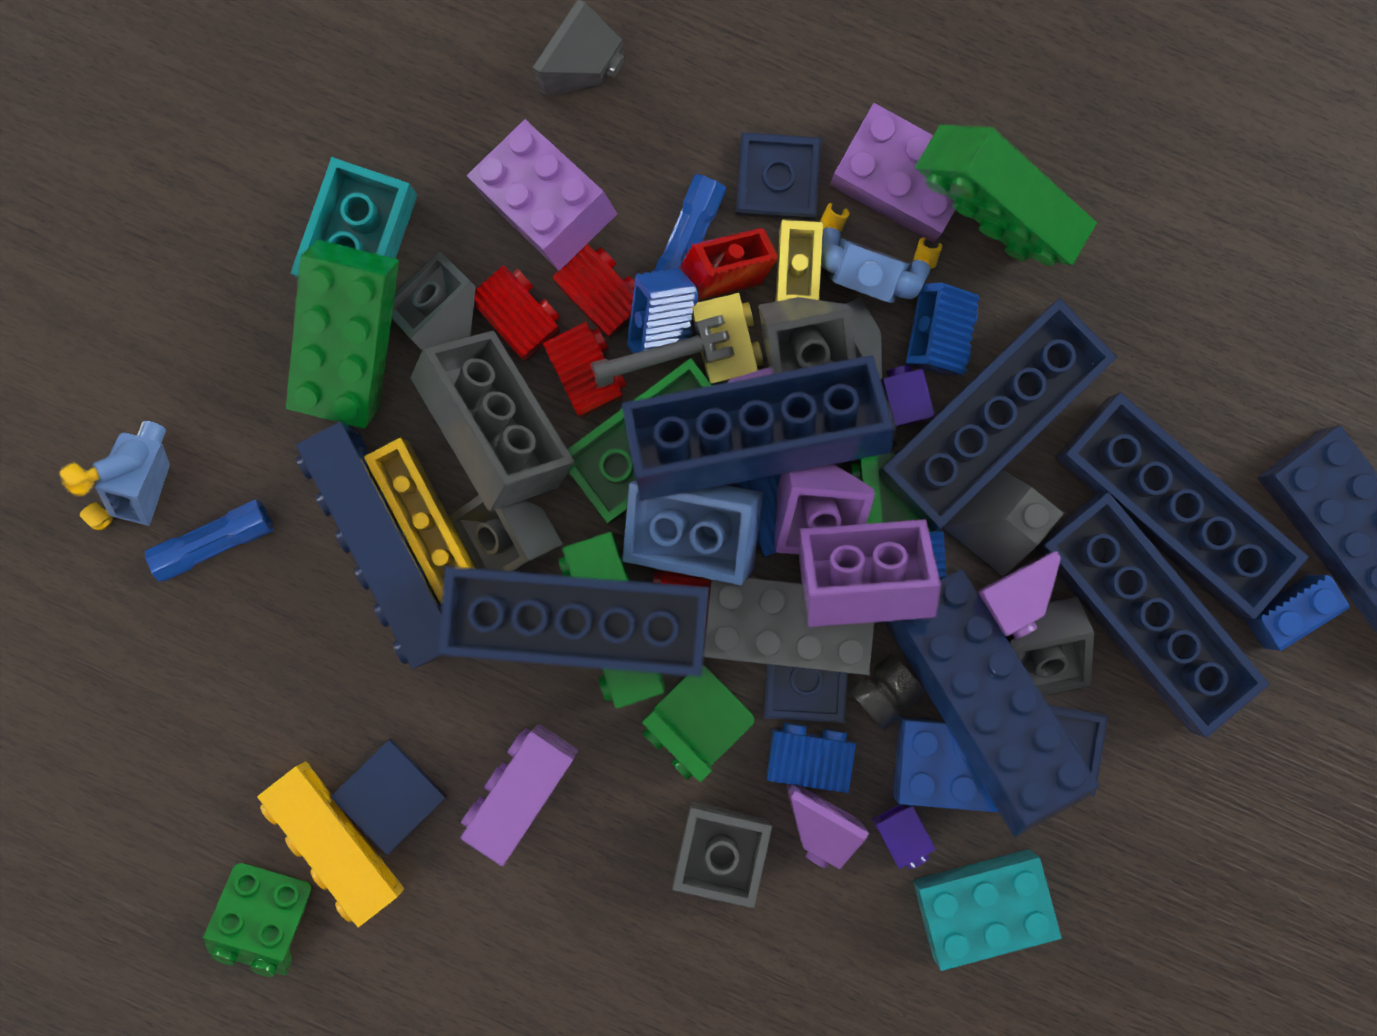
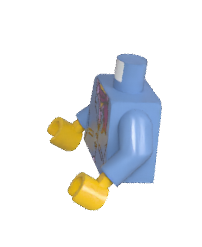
(869, 269)
(126, 480)

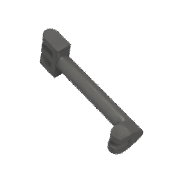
(704, 341)

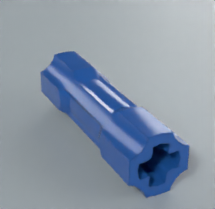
(694, 220)
(233, 529)

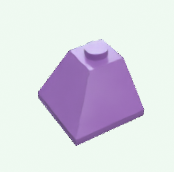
(816, 500)
(1022, 595)
(824, 828)

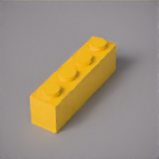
(418, 511)
(330, 844)

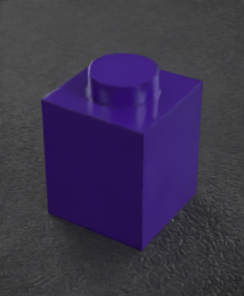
(908, 395)
(904, 836)

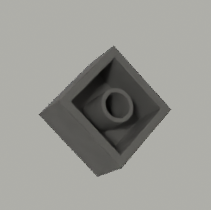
(722, 854)

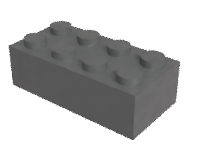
(491, 419)
(770, 626)

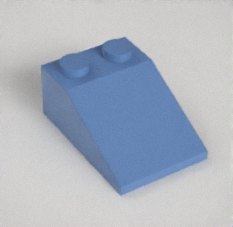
(695, 532)

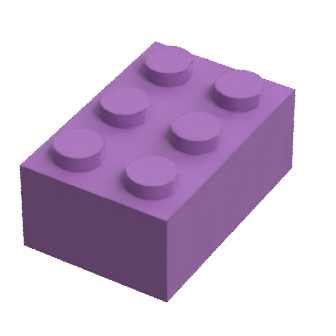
(883, 174)
(542, 194)
(868, 573)
(517, 792)

